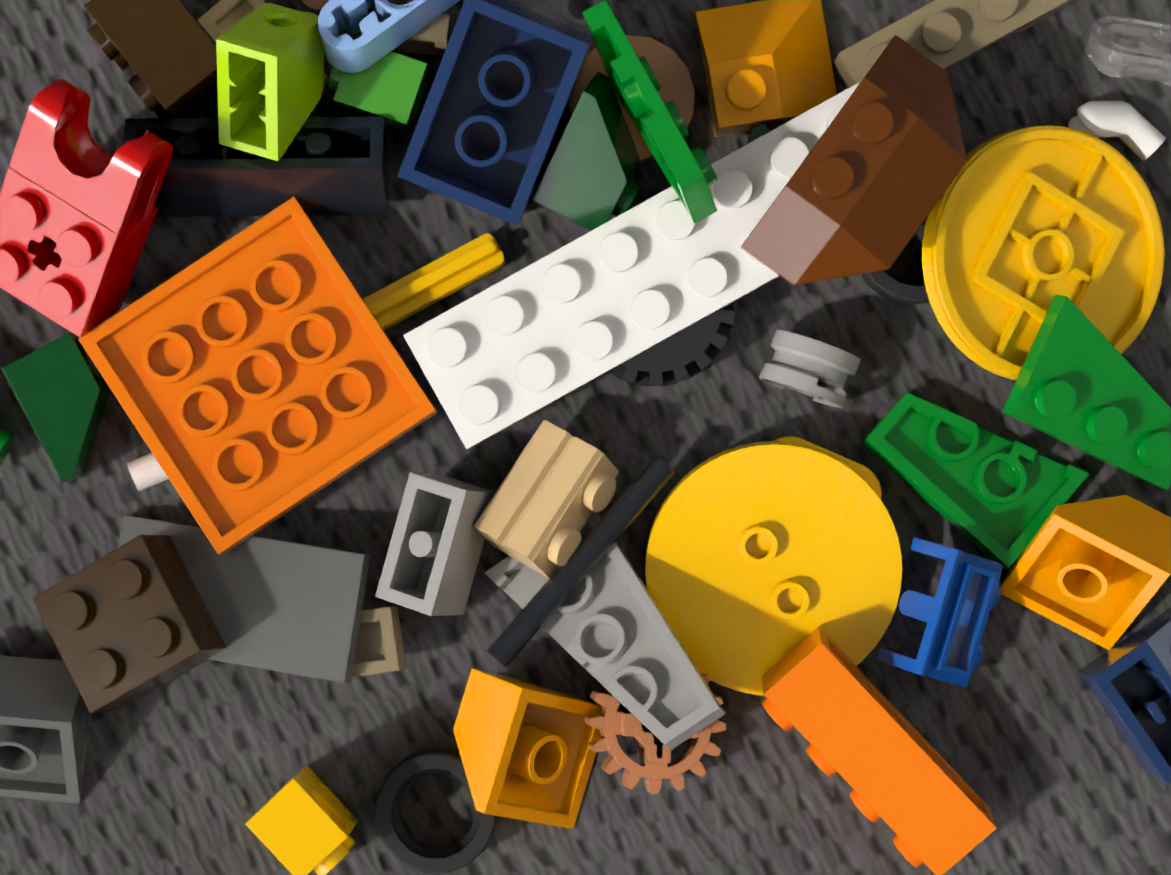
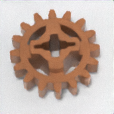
(653, 754)

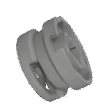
(809, 368)

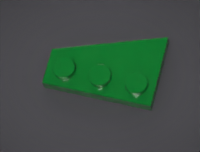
(656, 122)

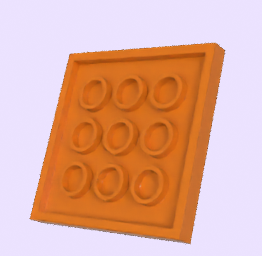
(257, 376)

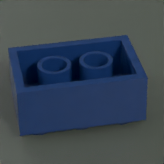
(495, 107)

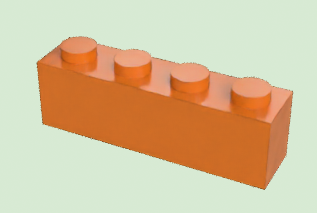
(876, 753)

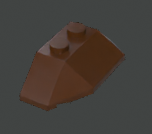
(866, 175)

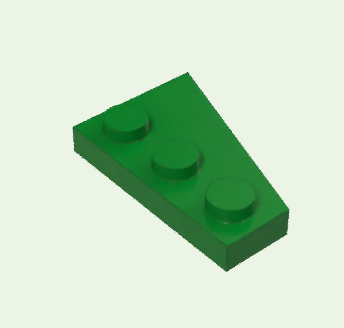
(1092, 397)
(976, 480)

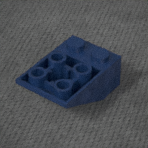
(1135, 692)

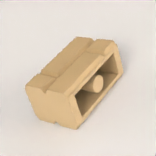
(548, 499)

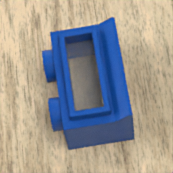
(953, 617)

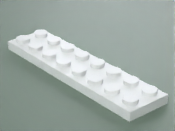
(609, 291)

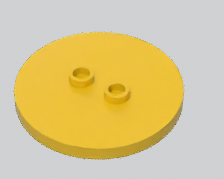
(1036, 221)
(766, 552)

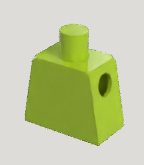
(268, 79)

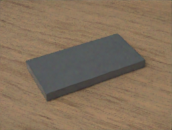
(274, 598)

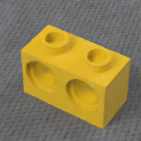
(305, 825)

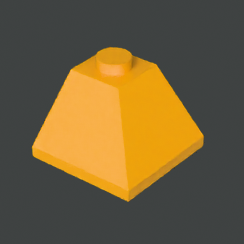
(764, 62)
(1094, 566)
(525, 748)

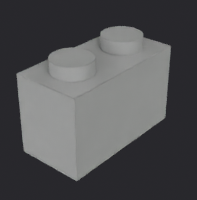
(434, 545)

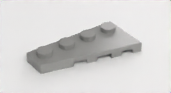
(622, 642)

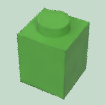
(385, 89)

